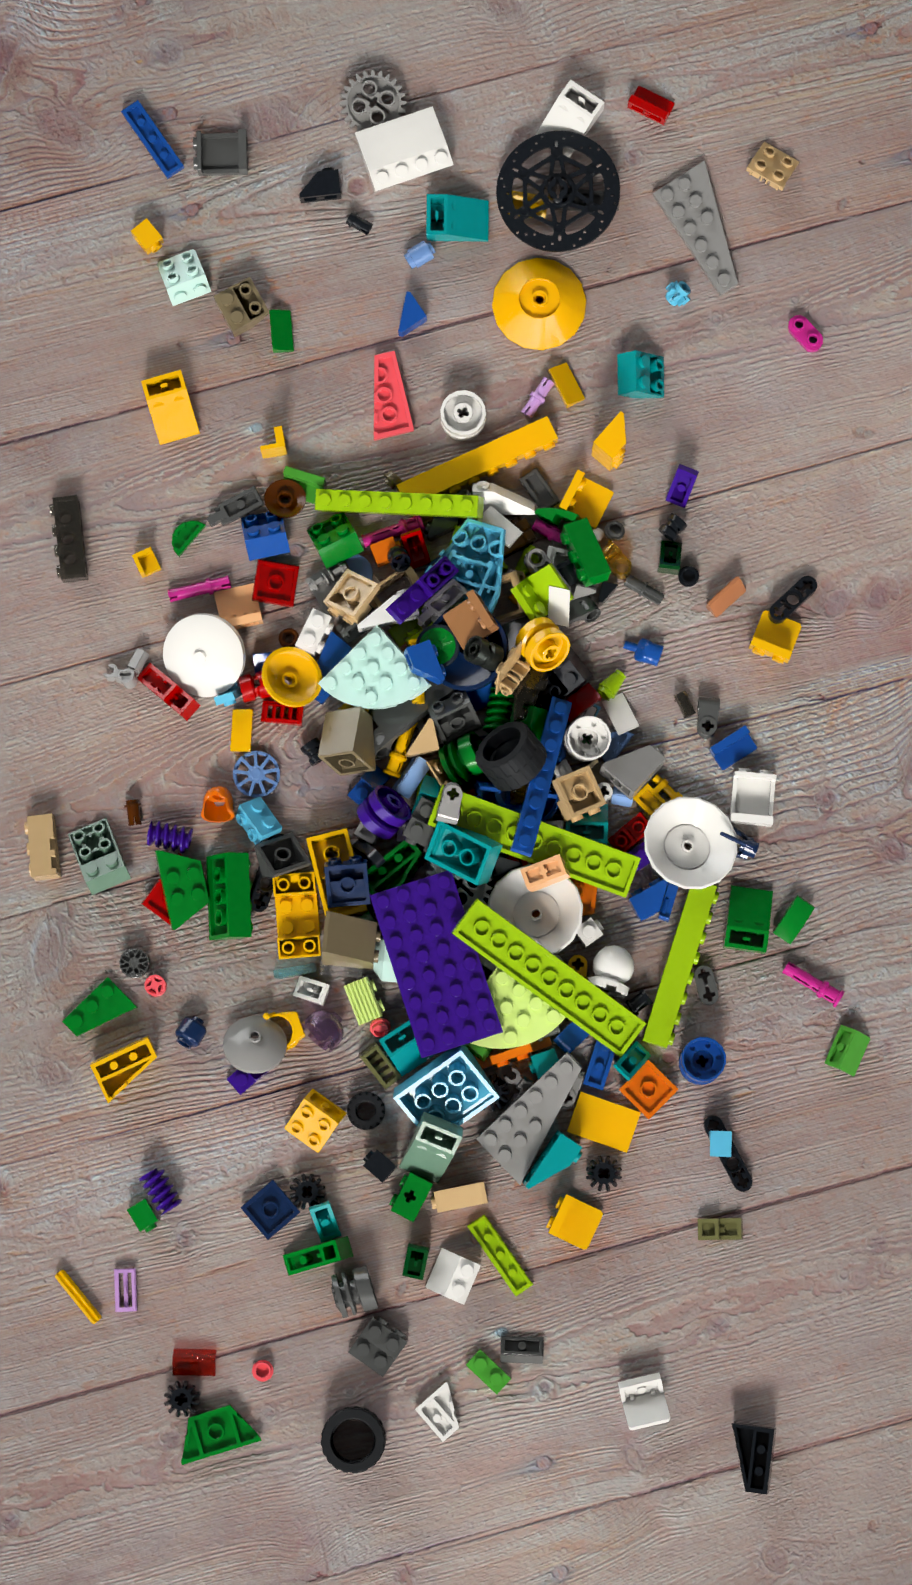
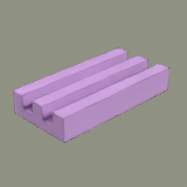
(126, 1308)

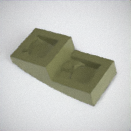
(720, 1229)

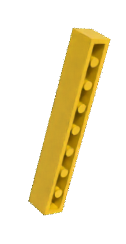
(484, 460)

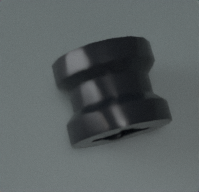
(399, 564)

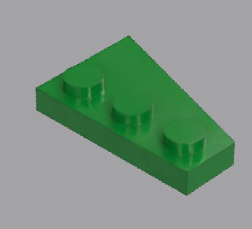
(98, 1008)

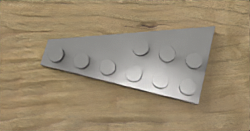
(524, 1126)

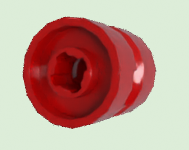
(248, 689)

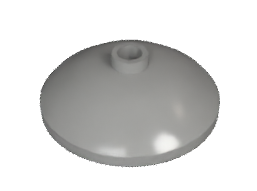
(254, 1054)

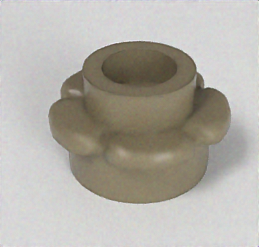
(392, 479)

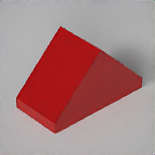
(416, 548)

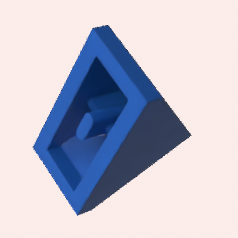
(412, 315)

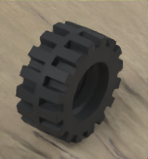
(366, 1097)

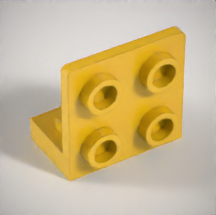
(586, 499)
(315, 1120)

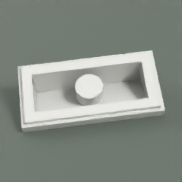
(493, 517)

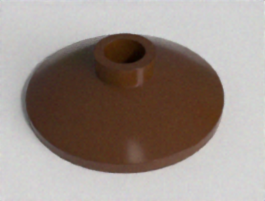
(285, 490)

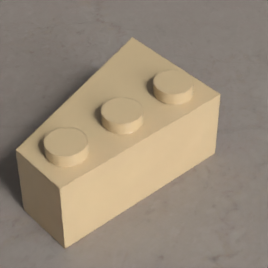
(42, 847)

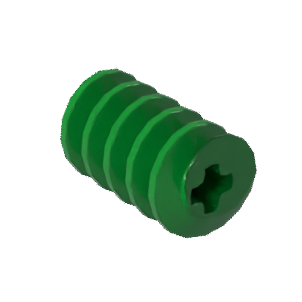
(497, 710)

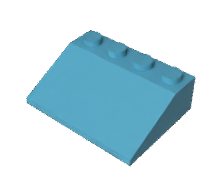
(448, 1088)

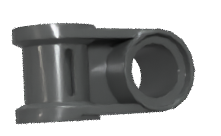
(707, 713)

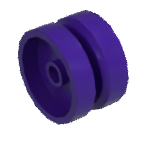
(384, 812)

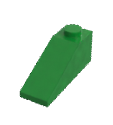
(318, 1255)

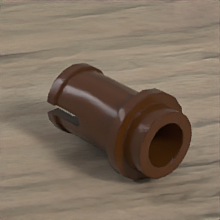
(133, 811)

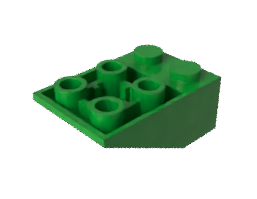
(748, 919)

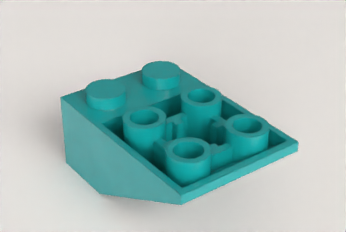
(456, 218)

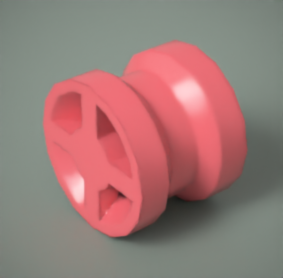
(152, 985)

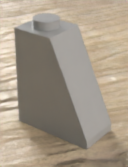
(633, 770)

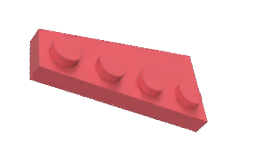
(390, 402)

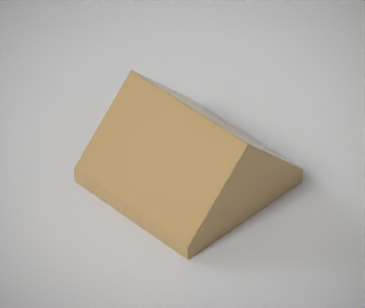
(425, 742)

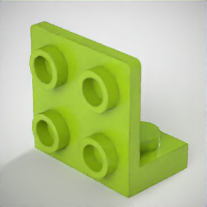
(534, 591)

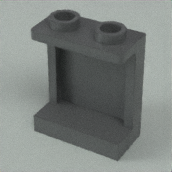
(221, 153)

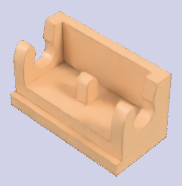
(545, 873)

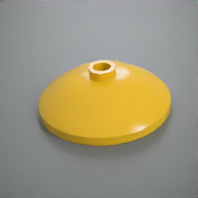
(298, 669)

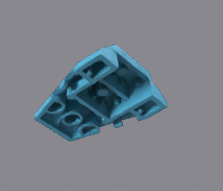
(478, 556)

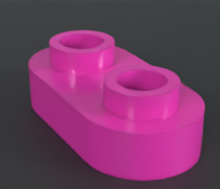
(803, 334)

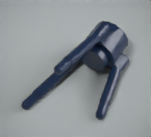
(747, 845)

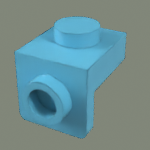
(229, 696)

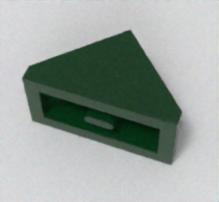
(670, 557)
(415, 1261)

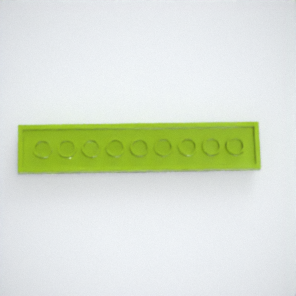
(583, 857)
(548, 977)

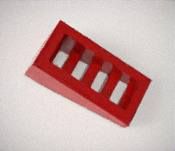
(299, 716)

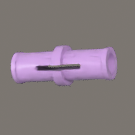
(537, 397)

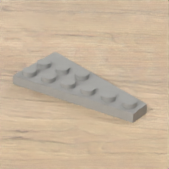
(695, 216)

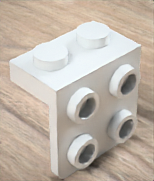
(644, 1401)

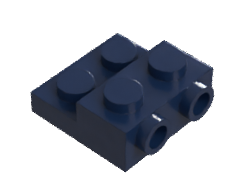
(347, 882)

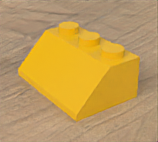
(611, 443)

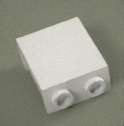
(752, 797)

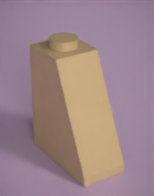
(459, 1197)

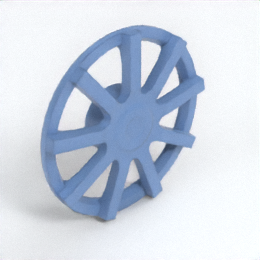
(256, 774)

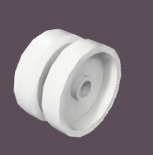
(468, 426)

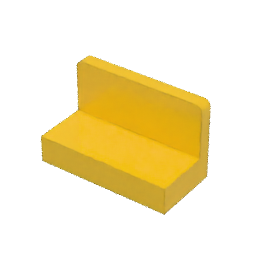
(276, 449)

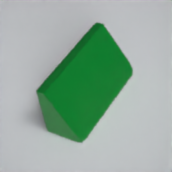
(281, 331)

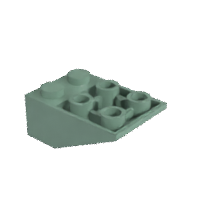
(99, 856)
(432, 1147)

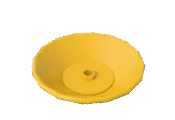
(534, 323)

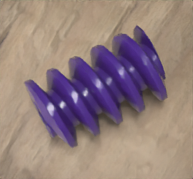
(169, 837)
(160, 1190)

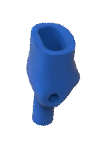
(645, 651)

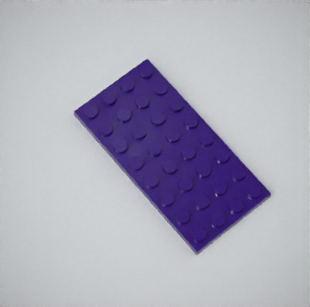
(434, 968)

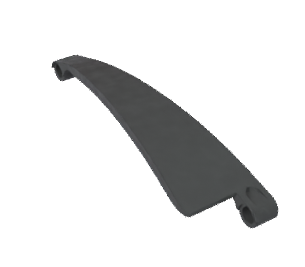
(399, 719)

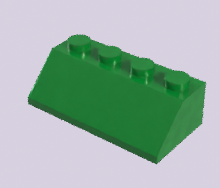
(229, 896)

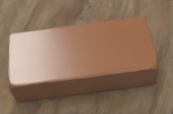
(726, 597)

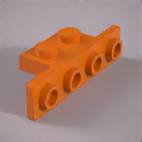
(502, 1056)

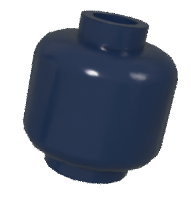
(190, 1032)

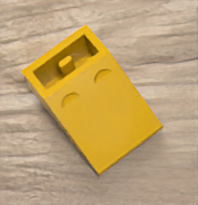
(170, 407)

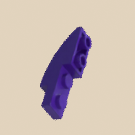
(422, 590)

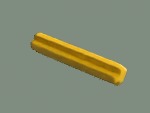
(78, 1296)

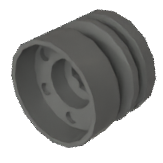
(354, 1291)

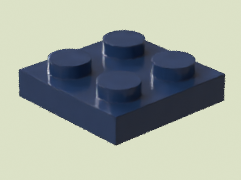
(270, 1209)

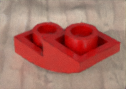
(629, 833)

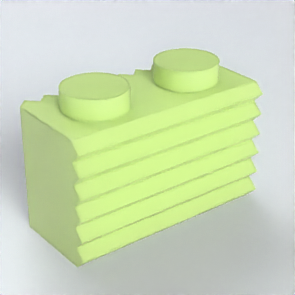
(364, 1001)

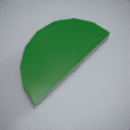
(185, 535)

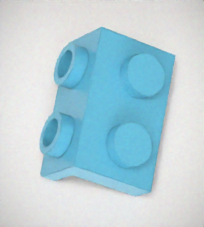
(257, 820)

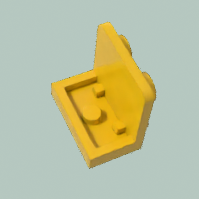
(775, 639)
(574, 1221)

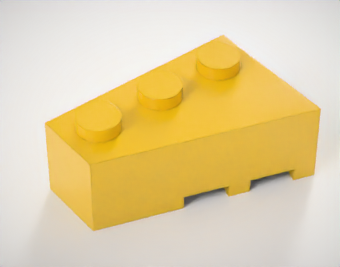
(122, 1066)

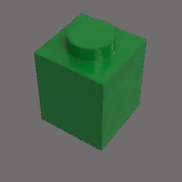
(143, 1216)

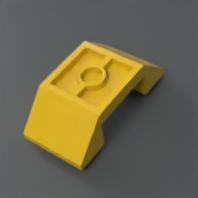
(297, 915)

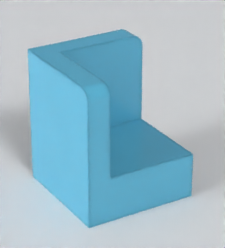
(720, 1143)

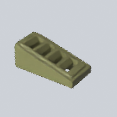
(380, 1054)

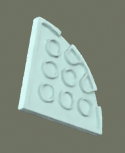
(374, 675)

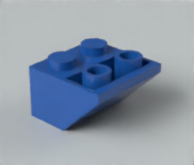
(264, 535)

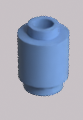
(419, 254)

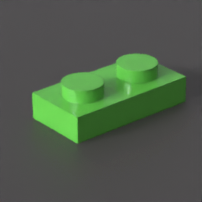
(488, 1371)

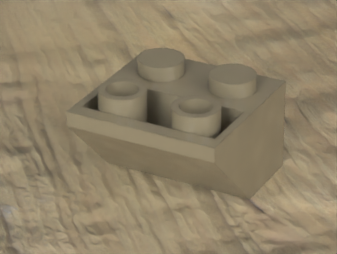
(241, 306)

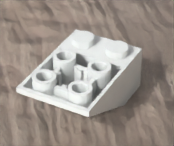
(572, 112)

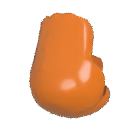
(214, 813)

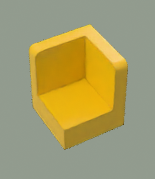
(146, 562)

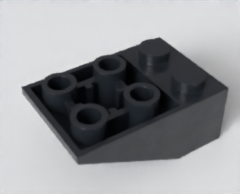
(564, 680)

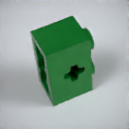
(411, 1209)

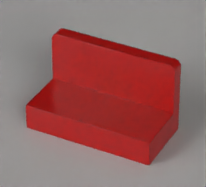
(650, 105)

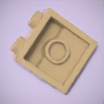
(351, 597)
(578, 794)

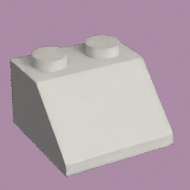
(453, 1276)

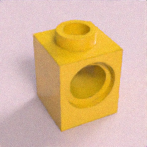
(147, 237)

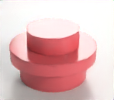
(380, 1027)
(262, 1370)

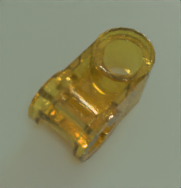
(614, 558)

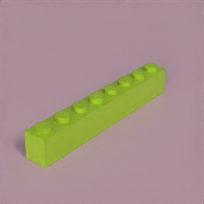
(399, 503)
(678, 966)

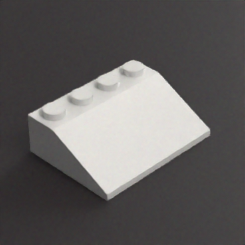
(403, 149)

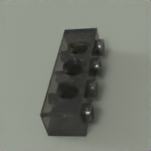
(71, 506)

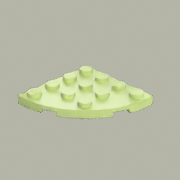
(520, 1013)

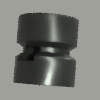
(483, 653)

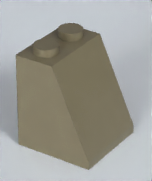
(348, 741)
(350, 941)

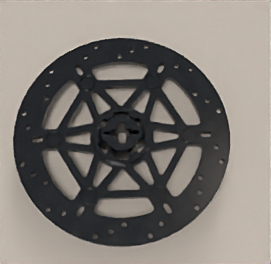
(592, 208)

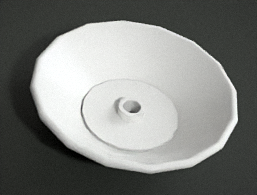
(698, 825)
(558, 908)

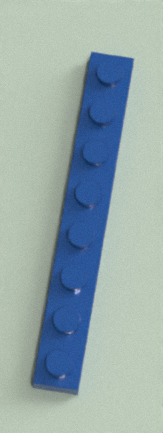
(539, 787)

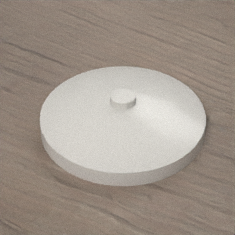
(204, 655)

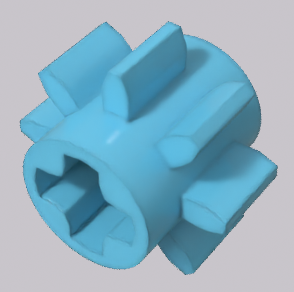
(678, 293)

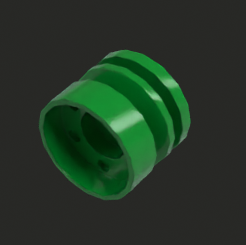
(459, 758)

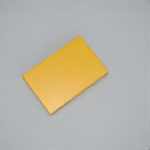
(603, 1122)

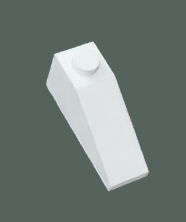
(502, 499)
(382, 617)

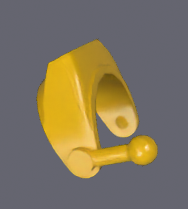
(294, 1021)

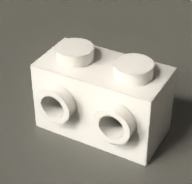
(314, 632)

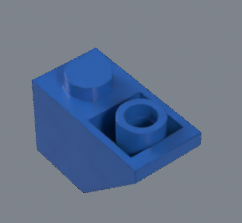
(424, 662)
(649, 901)

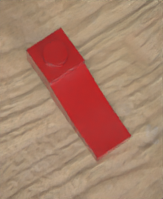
(168, 691)

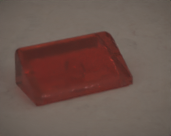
(194, 1362)

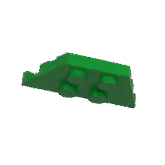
(182, 886)
(216, 1433)

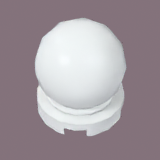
(612, 969)

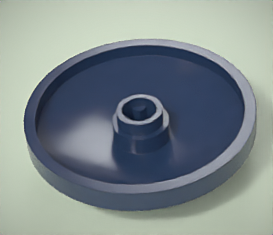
(467, 676)

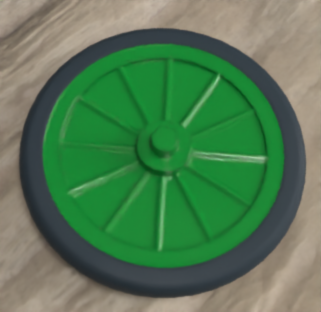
(444, 640)

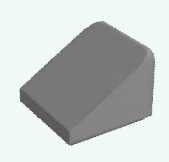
(579, 590)

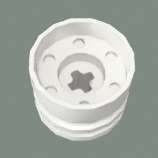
(599, 741)

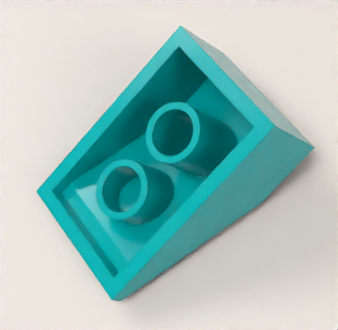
(463, 852)
(555, 1157)

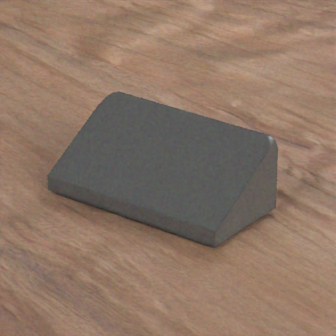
(521, 1349)

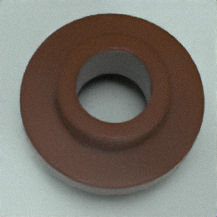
(286, 632)

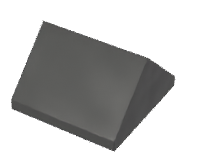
(281, 856)

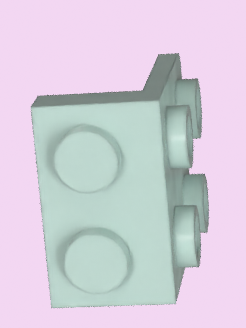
(183, 277)

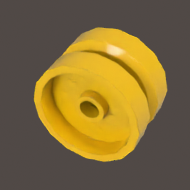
(543, 644)

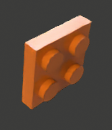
(648, 1089)

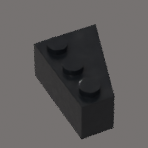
(755, 1452)

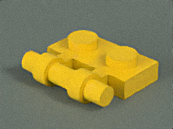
(650, 799)

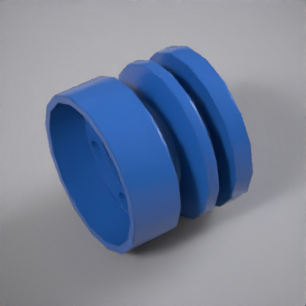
(708, 1050)

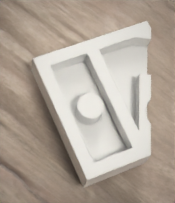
(439, 1412)

